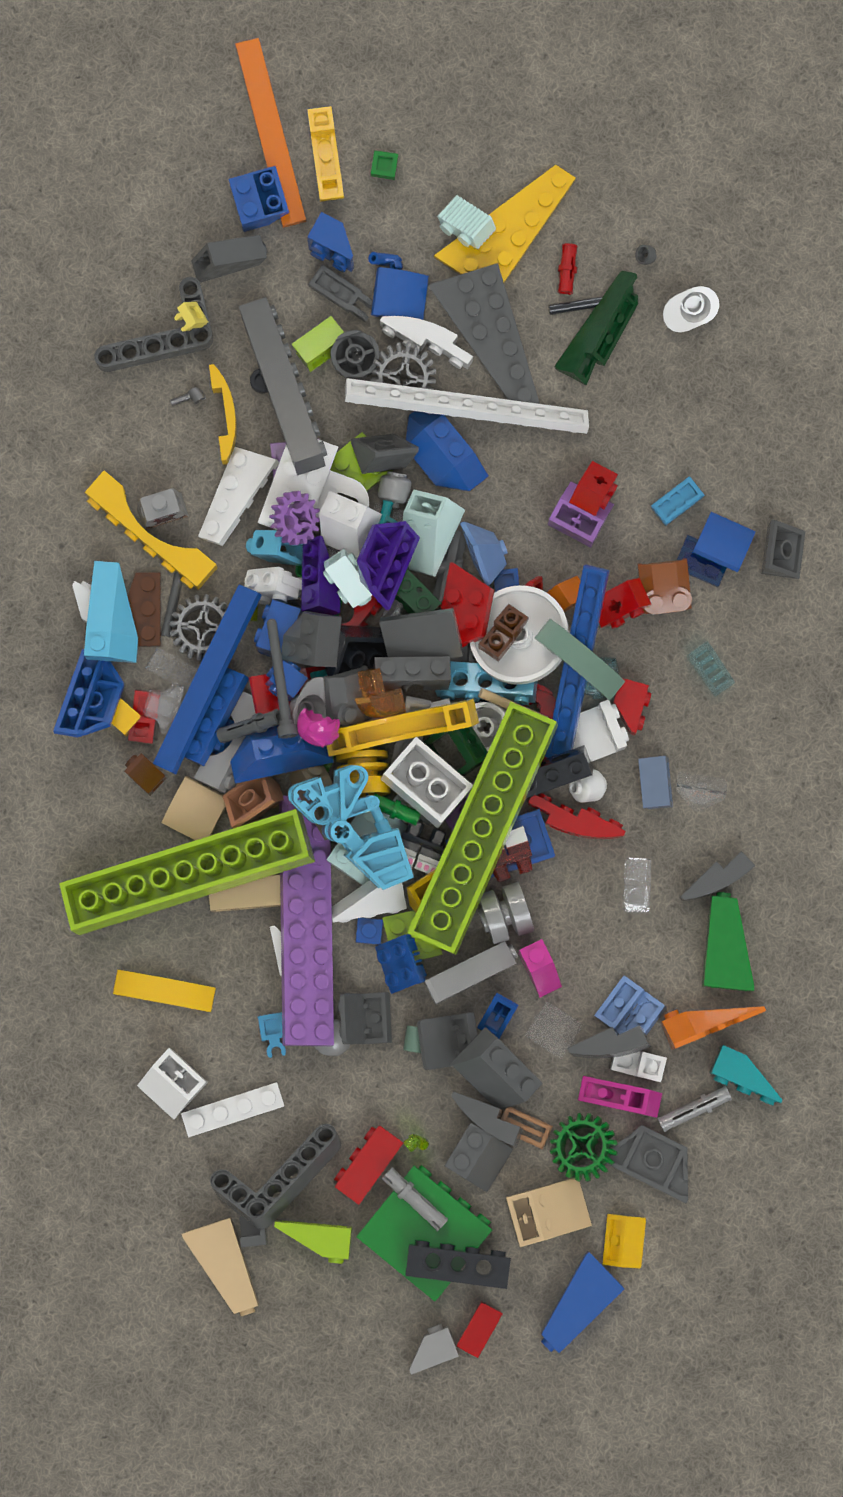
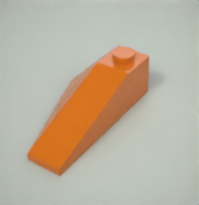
(693, 1025)

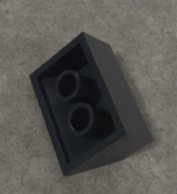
(358, 648)

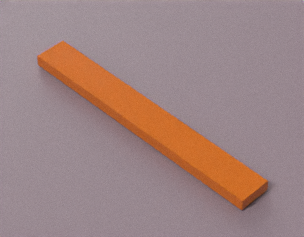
(270, 126)

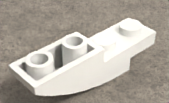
(423, 332)

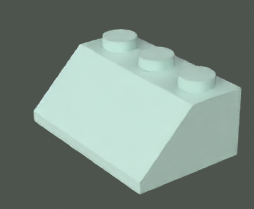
(362, 825)

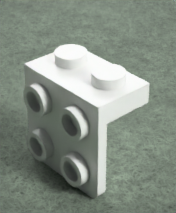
(600, 731)

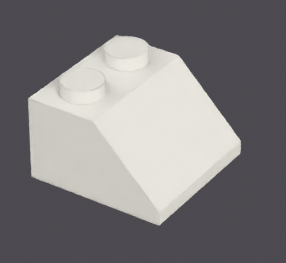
(346, 523)

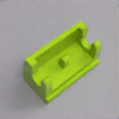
(316, 345)

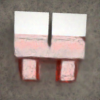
(519, 853)

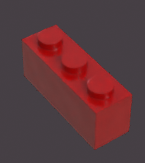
(367, 1163)

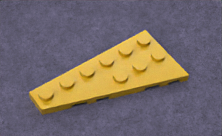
(516, 226)

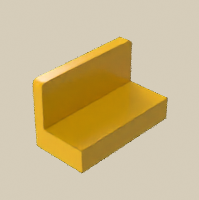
(624, 1241)

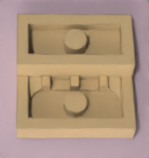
(194, 809)

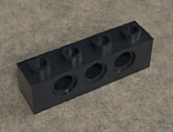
(561, 770)
(496, 1277)

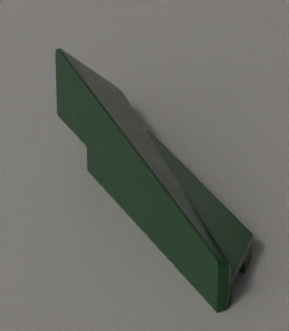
(601, 330)

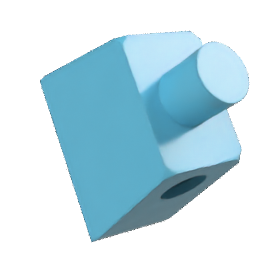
(267, 547)

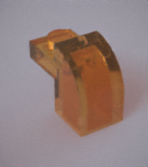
(376, 700)

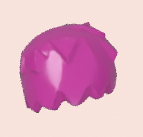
(316, 729)

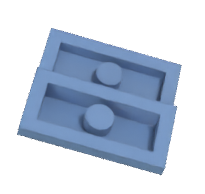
(623, 1001)

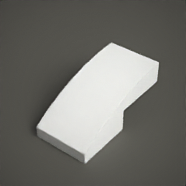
(640, 1065)

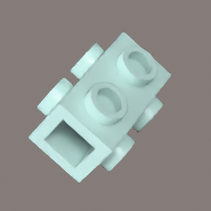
(344, 572)

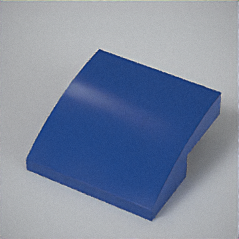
(399, 293)
(724, 542)

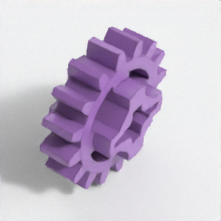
(295, 518)

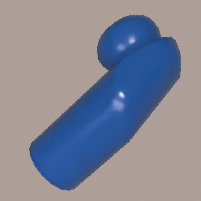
(384, 259)

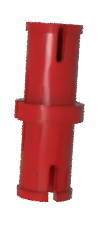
(567, 269)

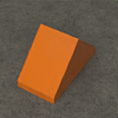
(566, 593)

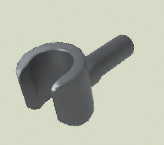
(194, 394)

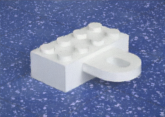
(315, 483)

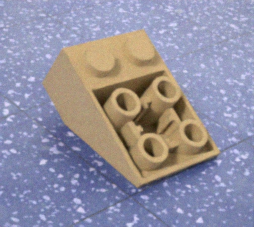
(548, 1211)

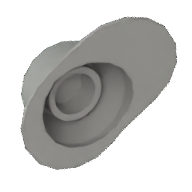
(311, 697)

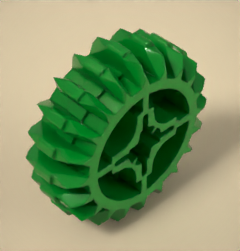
(575, 1154)

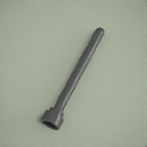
(286, 726)

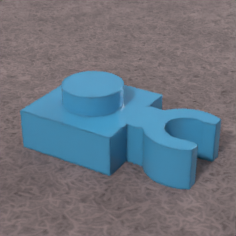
(271, 1030)

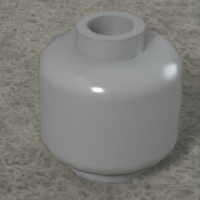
(394, 488)

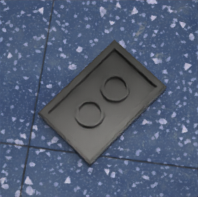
(422, 634)

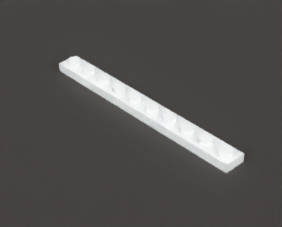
(466, 406)

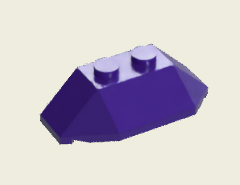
(386, 559)

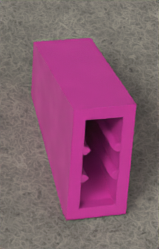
(540, 968)

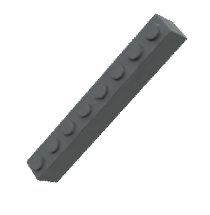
(282, 386)

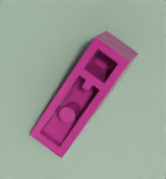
(620, 1096)

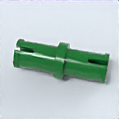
(398, 810)

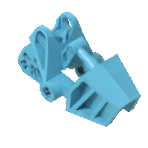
(376, 854)

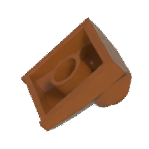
(666, 586)

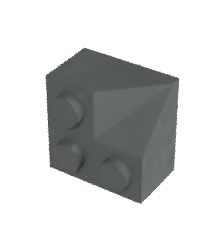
(313, 640)

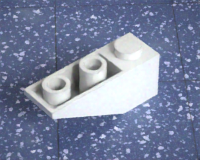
(368, 902)

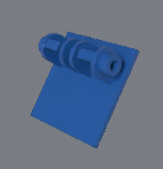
(399, 963)

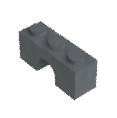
(429, 672)

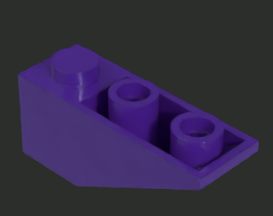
(317, 592)

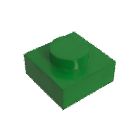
(384, 165)

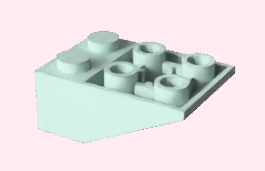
(435, 522)

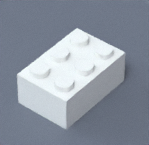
(426, 782)

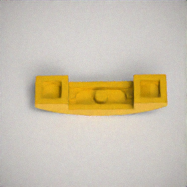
(325, 153)
(226, 442)
(164, 990)

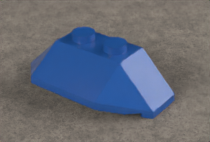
(443, 452)
(90, 698)
(268, 755)

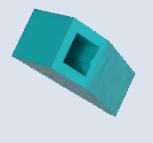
(739, 1070)

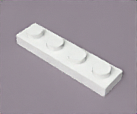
(232, 1109)

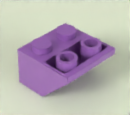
(575, 521)

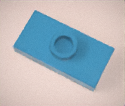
(677, 501)

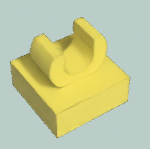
(192, 316)

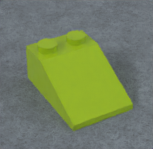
(323, 1239)

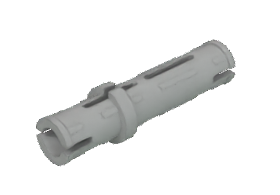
(722, 1096)
(414, 1198)

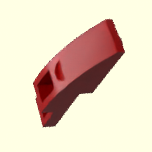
(585, 825)

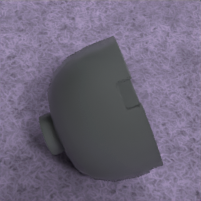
(354, 354)

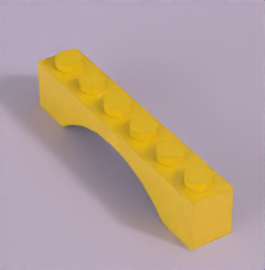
(188, 562)
(405, 726)

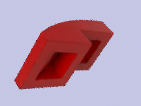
(144, 728)

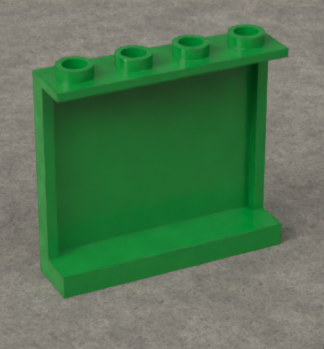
(398, 1225)

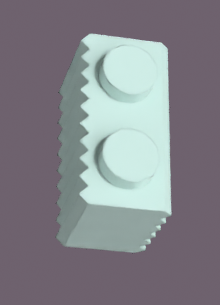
(466, 222)

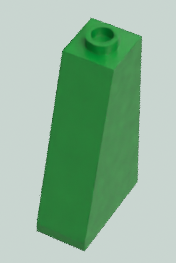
(726, 949)

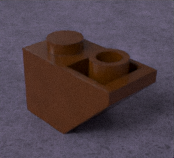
(144, 773)

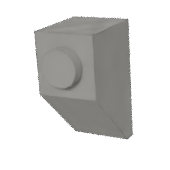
(434, 1349)

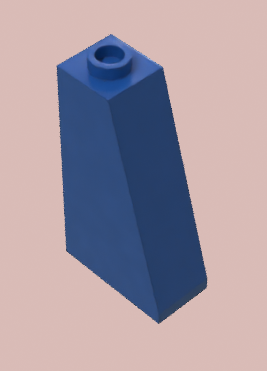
(582, 1301)

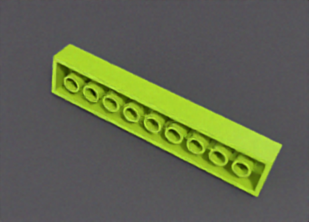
(483, 828)
(187, 872)

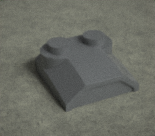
(341, 695)

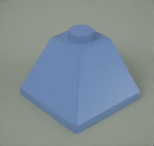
(485, 551)

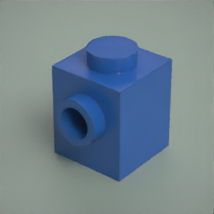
(293, 679)

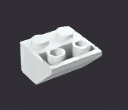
(172, 1083)

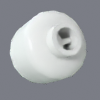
(589, 788)

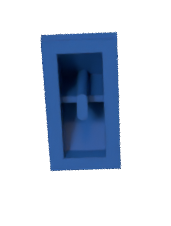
(498, 1015)

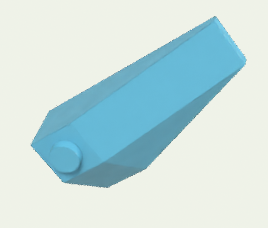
(110, 621)

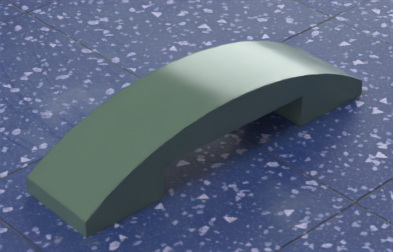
(580, 659)

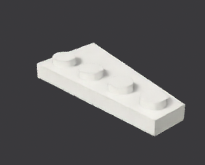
(235, 493)

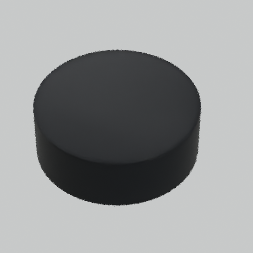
(257, 382)

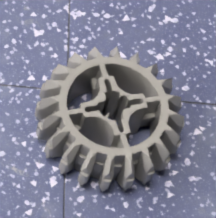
(406, 354)
(191, 625)

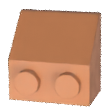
(252, 800)

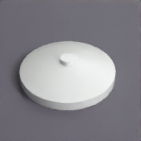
(526, 658)

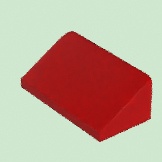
(479, 1329)

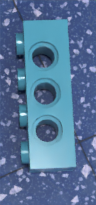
(521, 694)

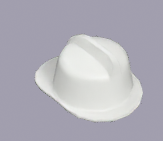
(690, 309)

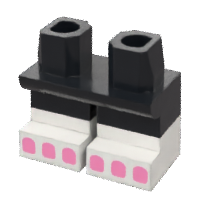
(430, 850)

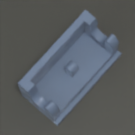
(655, 782)

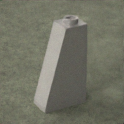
(471, 972)

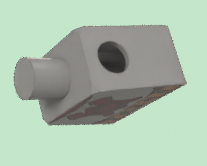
(161, 508)

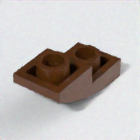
(503, 633)

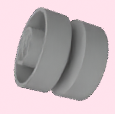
(498, 915)

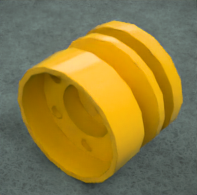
(367, 759)

